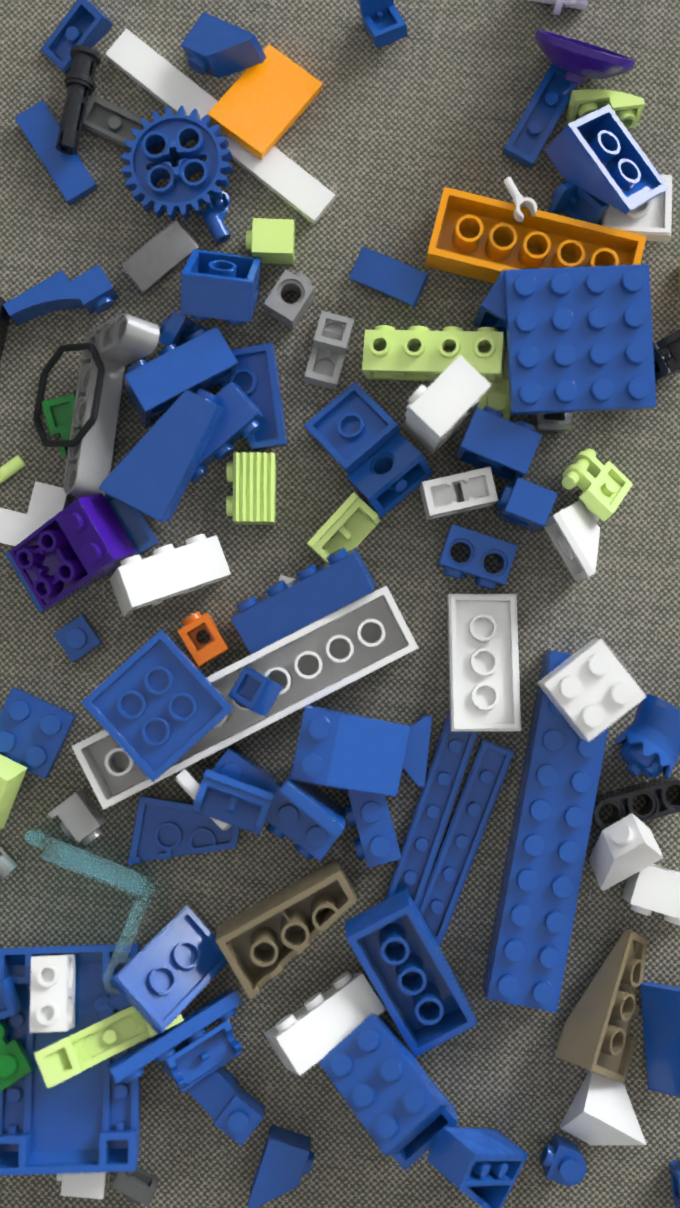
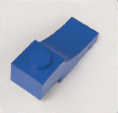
(57, 293)
(226, 1102)

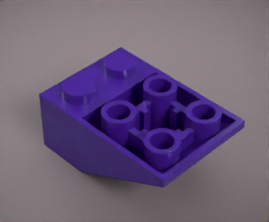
(72, 550)

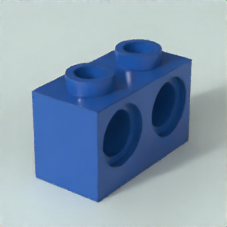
(478, 548)

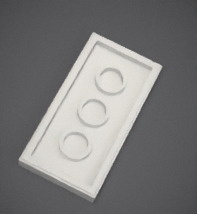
(483, 663)

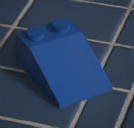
(605, 161)
(350, 751)

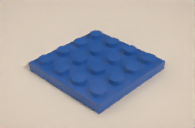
(579, 339)

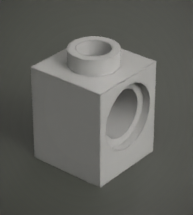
(288, 313)

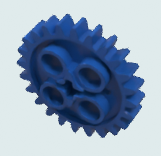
(174, 133)

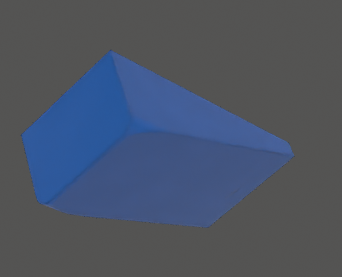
(80, 26)

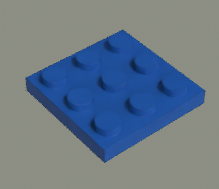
(157, 705)

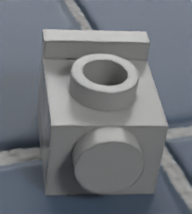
(79, 817)

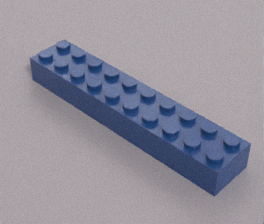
(544, 857)

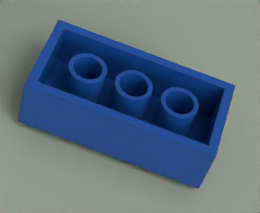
(410, 973)

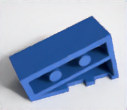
(478, 1162)

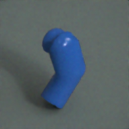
(215, 218)

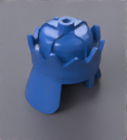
(652, 739)

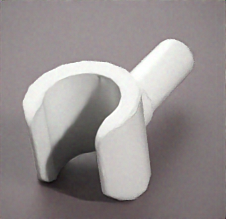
(519, 201)

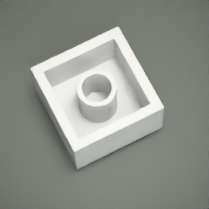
(591, 689)

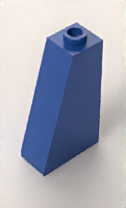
(166, 457)

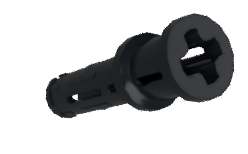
(80, 87)

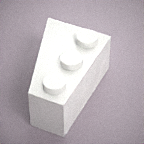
(443, 406)

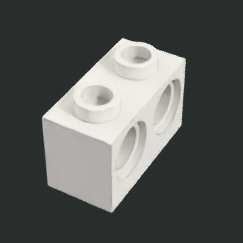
(458, 493)
(52, 993)

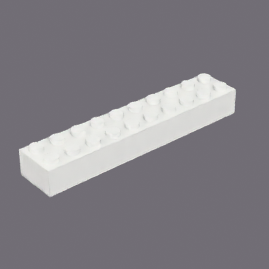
(304, 663)

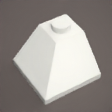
(576, 538)

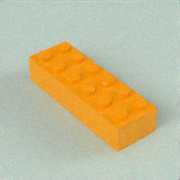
(482, 238)

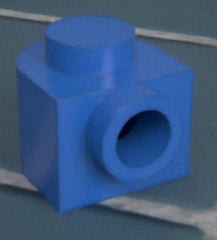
(563, 1161)

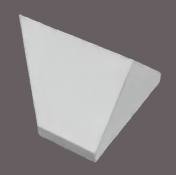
(603, 1114)

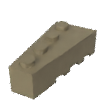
(283, 925)

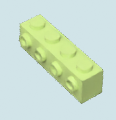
(426, 354)

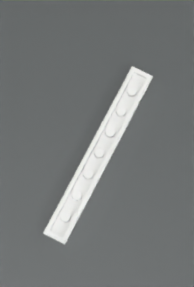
(177, 90)

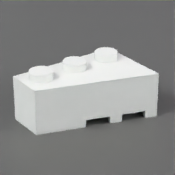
(168, 573)
(323, 1022)

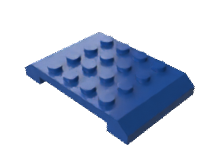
(84, 1120)

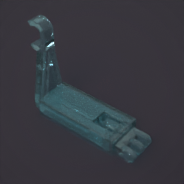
(109, 874)

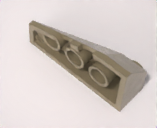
(600, 1023)

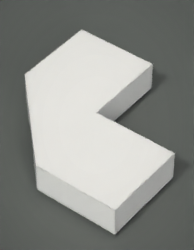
(44, 505)

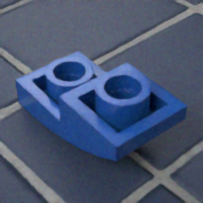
(389, 276)

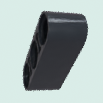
(622, 800)

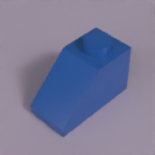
(220, 47)
(281, 1165)

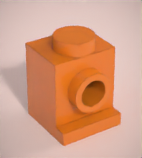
(189, 634)

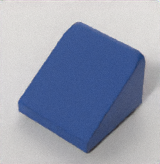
(255, 691)

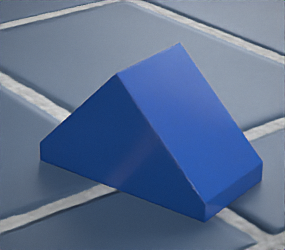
(417, 749)

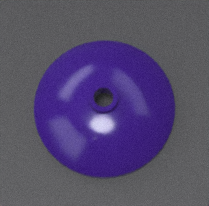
(581, 58)

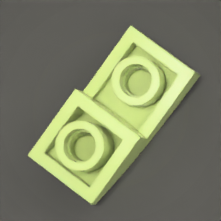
(585, 101)

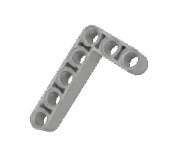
(118, 344)

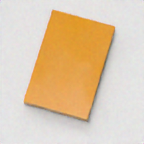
(265, 102)

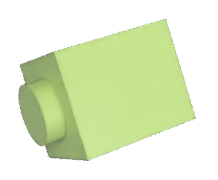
(272, 240)

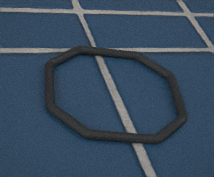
(96, 399)

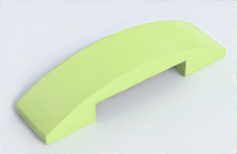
(94, 1045)

